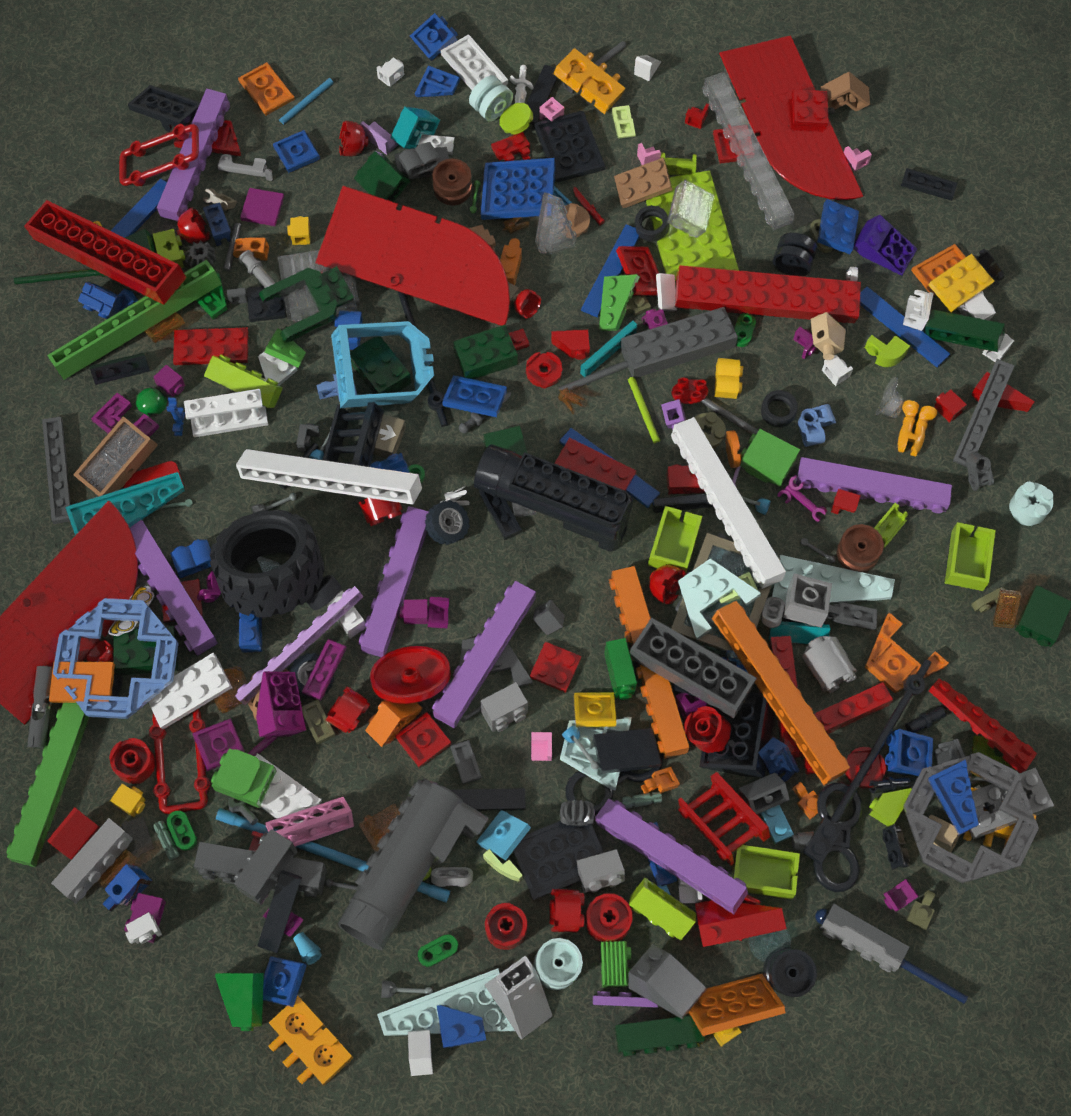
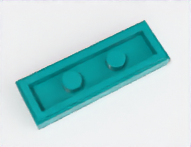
(799, 632)

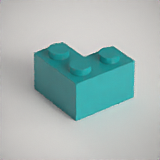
(411, 126)

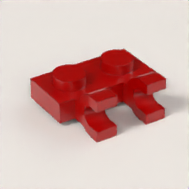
(510, 146)

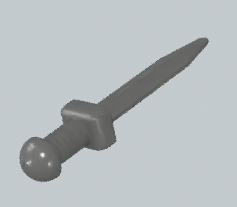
(476, 418)

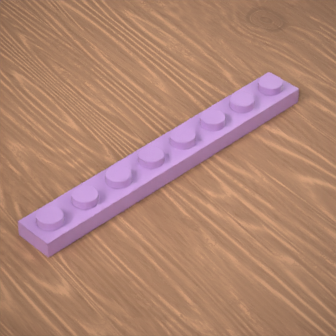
(304, 640)

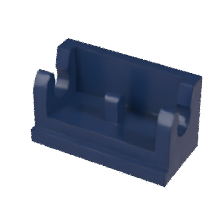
(217, 223)
(778, 759)

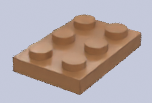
(643, 183)

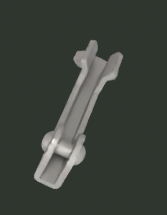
(258, 168)

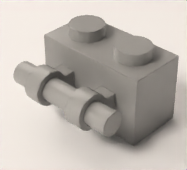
(600, 871)

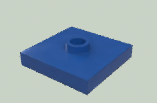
(296, 151)
(282, 981)

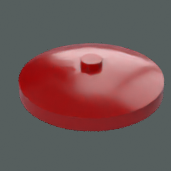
(410, 674)

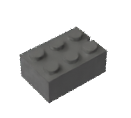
(265, 866)

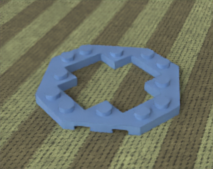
(141, 689)

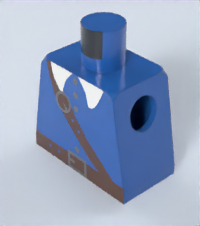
(126, 886)

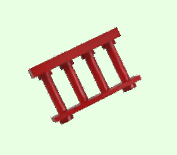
(731, 800)

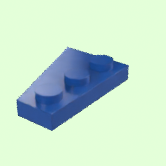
(956, 797)

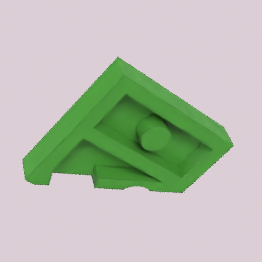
(287, 352)

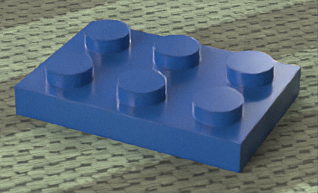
(838, 226)
(474, 396)

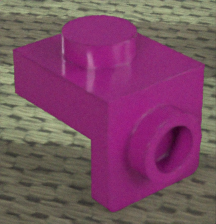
(654, 318)
(805, 338)
(212, 591)
(438, 612)
(900, 895)

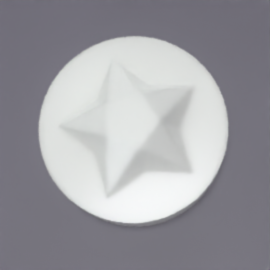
(852, 274)

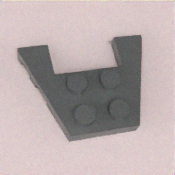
(506, 661)

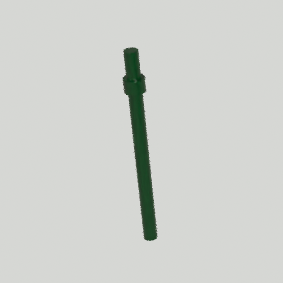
(57, 276)

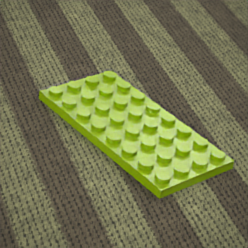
(678, 248)

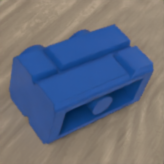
(100, 299)
(250, 633)

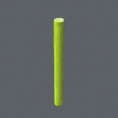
(643, 409)

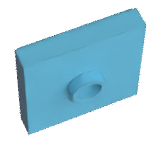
(503, 834)

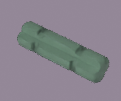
(642, 799)
(166, 840)

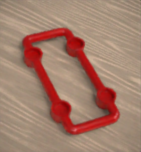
(139, 149)
(161, 789)

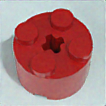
(376, 509)
(347, 709)
(707, 729)
(136, 771)
(566, 910)
(494, 922)

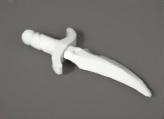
(521, 84)

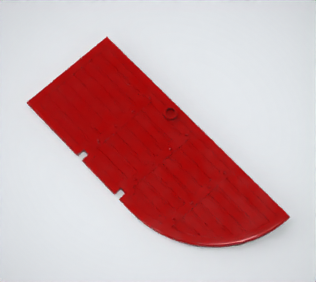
(799, 153)
(415, 255)
(89, 568)

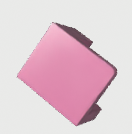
(551, 110)
(647, 155)
(856, 158)
(541, 746)

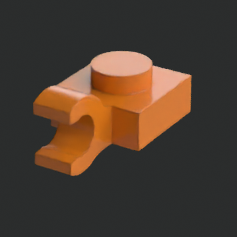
(661, 779)
(808, 800)

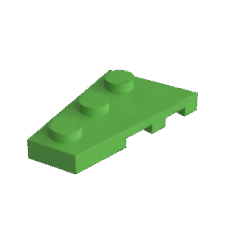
(614, 300)

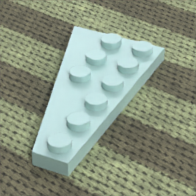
(846, 584)
(468, 996)

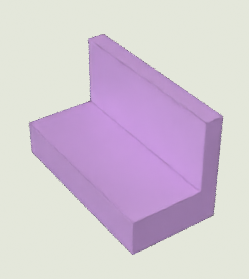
(379, 137)

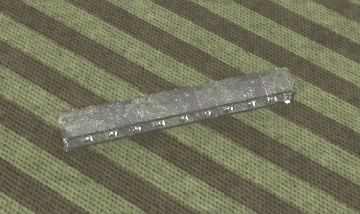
(749, 152)

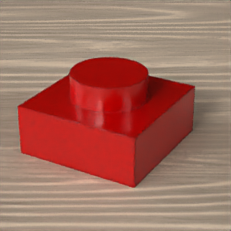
(519, 339)

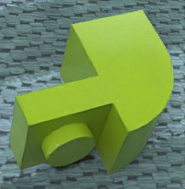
(889, 354)

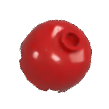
(352, 139)
(192, 227)
(665, 581)

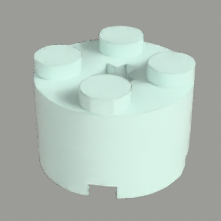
(1031, 503)

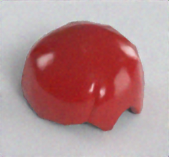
(527, 303)
(101, 653)

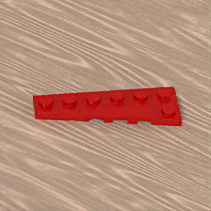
(1015, 751)

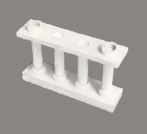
(226, 413)

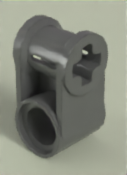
(979, 474)

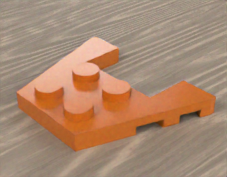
(892, 663)

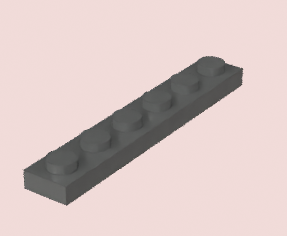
(984, 411)
(56, 469)

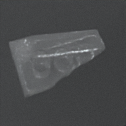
(554, 228)

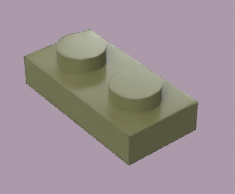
(316, 722)

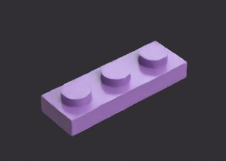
(623, 999)

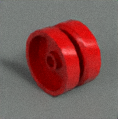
(608, 906)

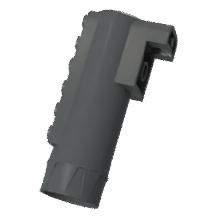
(416, 840)

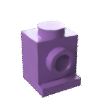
(671, 409)

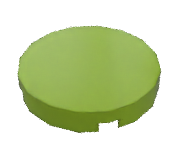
(516, 118)

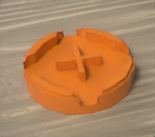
(732, 447)

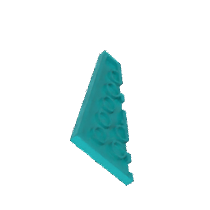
(132, 502)

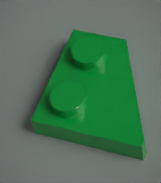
(213, 301)

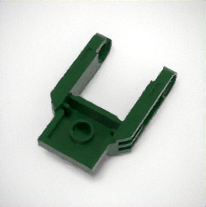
(326, 290)

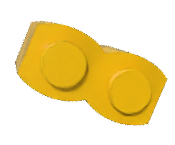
(727, 378)

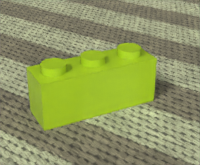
(662, 909)

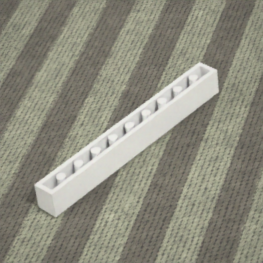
(329, 476)
(728, 503)

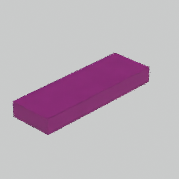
(324, 670)

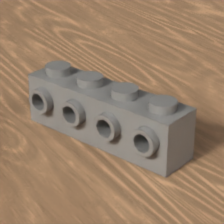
(92, 861)

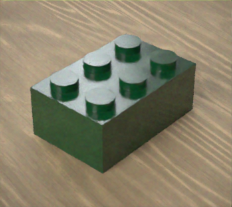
(485, 352)
(379, 367)
(134, 655)

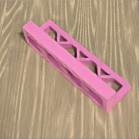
(312, 826)

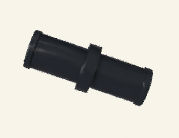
(925, 720)
(889, 785)

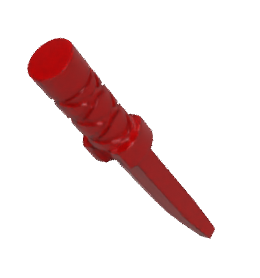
(590, 208)

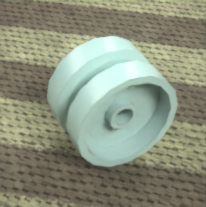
(490, 98)
(563, 952)

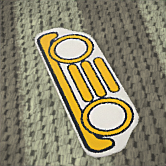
(121, 627)

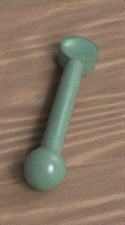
(188, 503)

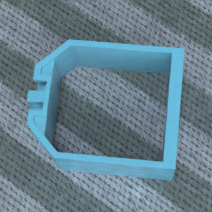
(419, 361)

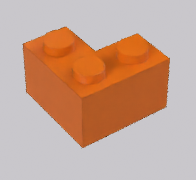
(390, 720)

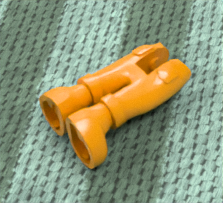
(926, 414)

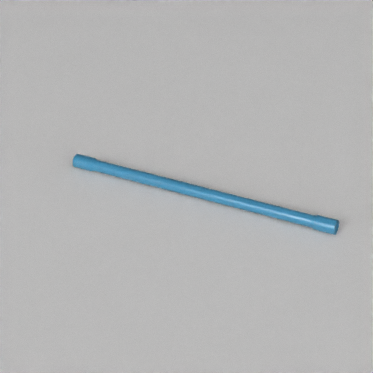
(234, 819)

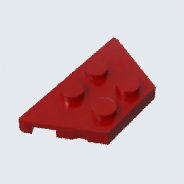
(225, 143)

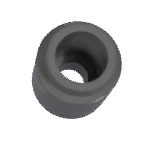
(800, 840)

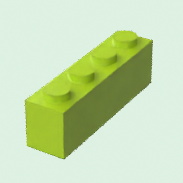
(239, 379)

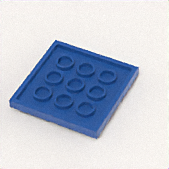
(516, 187)

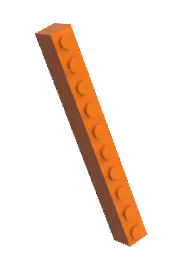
(654, 687)
(781, 693)

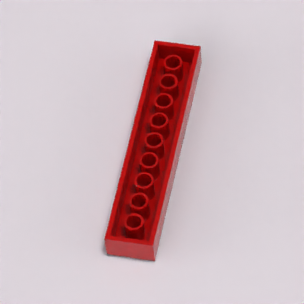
(106, 252)
(766, 294)

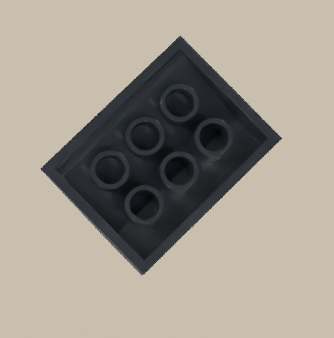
(749, 734)

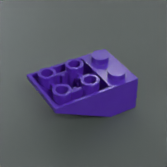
(884, 245)

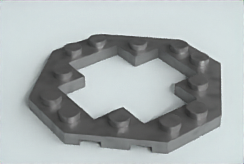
(986, 861)

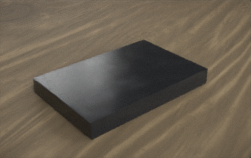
(626, 750)

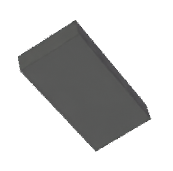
(465, 762)

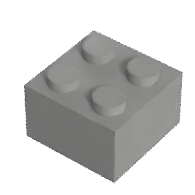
(807, 600)
(504, 707)

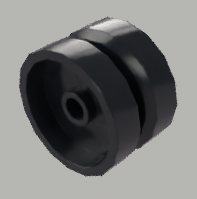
(795, 254)
(802, 973)

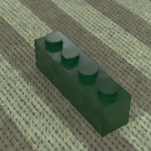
(965, 330)
(657, 1034)

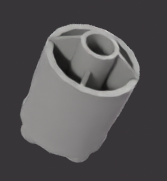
(829, 663)

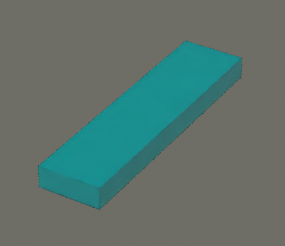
(607, 350)

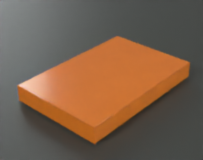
(266, 88)
(936, 265)
(101, 683)

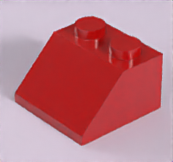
(73, 833)

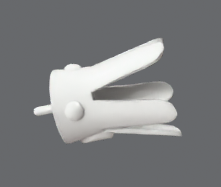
(453, 496)

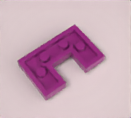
(112, 412)

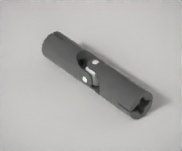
(39, 728)

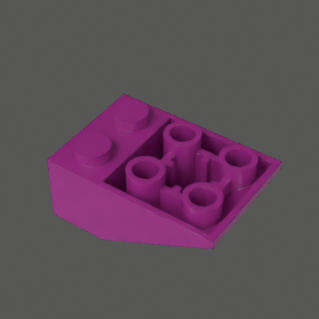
(279, 705)

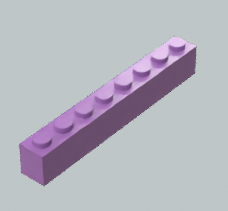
(182, 182)
(874, 485)
(395, 583)
(171, 591)
(484, 654)
(672, 856)

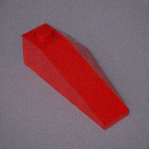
(749, 920)

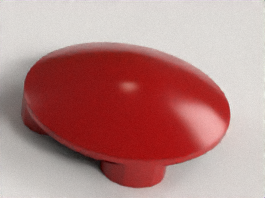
(690, 390)

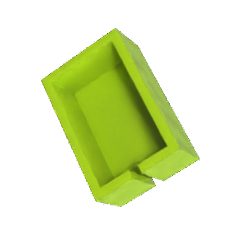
(675, 539)
(970, 557)
(766, 871)

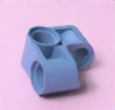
(812, 432)

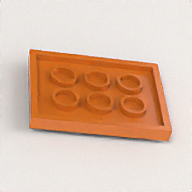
(736, 1005)

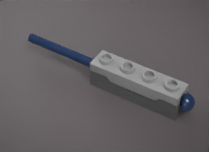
(874, 945)

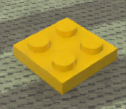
(595, 709)

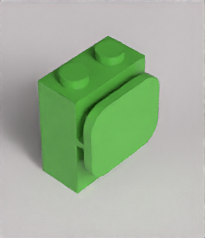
(768, 457)
(243, 777)

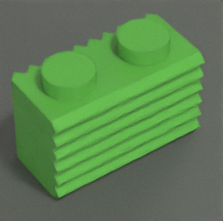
(614, 964)

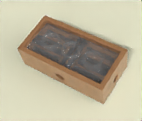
(115, 458)

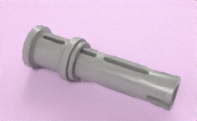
(255, 268)

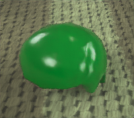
(151, 401)

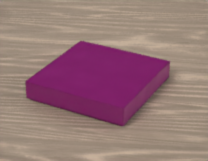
(262, 207)
(216, 741)

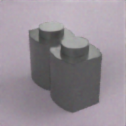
(419, 160)

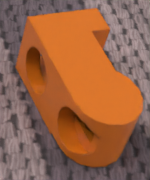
(257, 245)

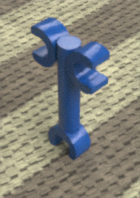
(178, 416)

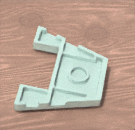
(707, 586)
(574, 756)

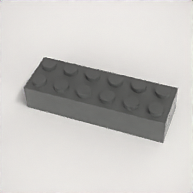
(678, 342)
(692, 667)
(226, 861)

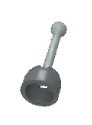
(259, 507)
(389, 989)

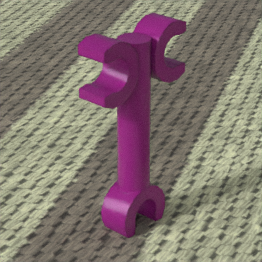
(792, 490)

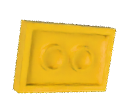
(961, 283)

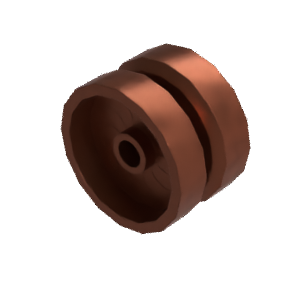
(452, 181)
(860, 548)

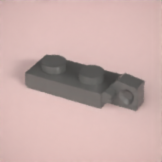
(853, 615)

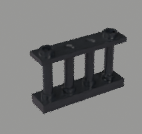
(367, 435)

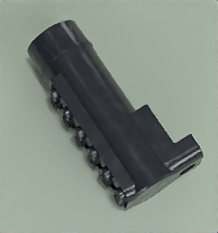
(575, 499)

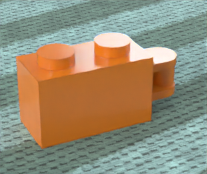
(511, 259)

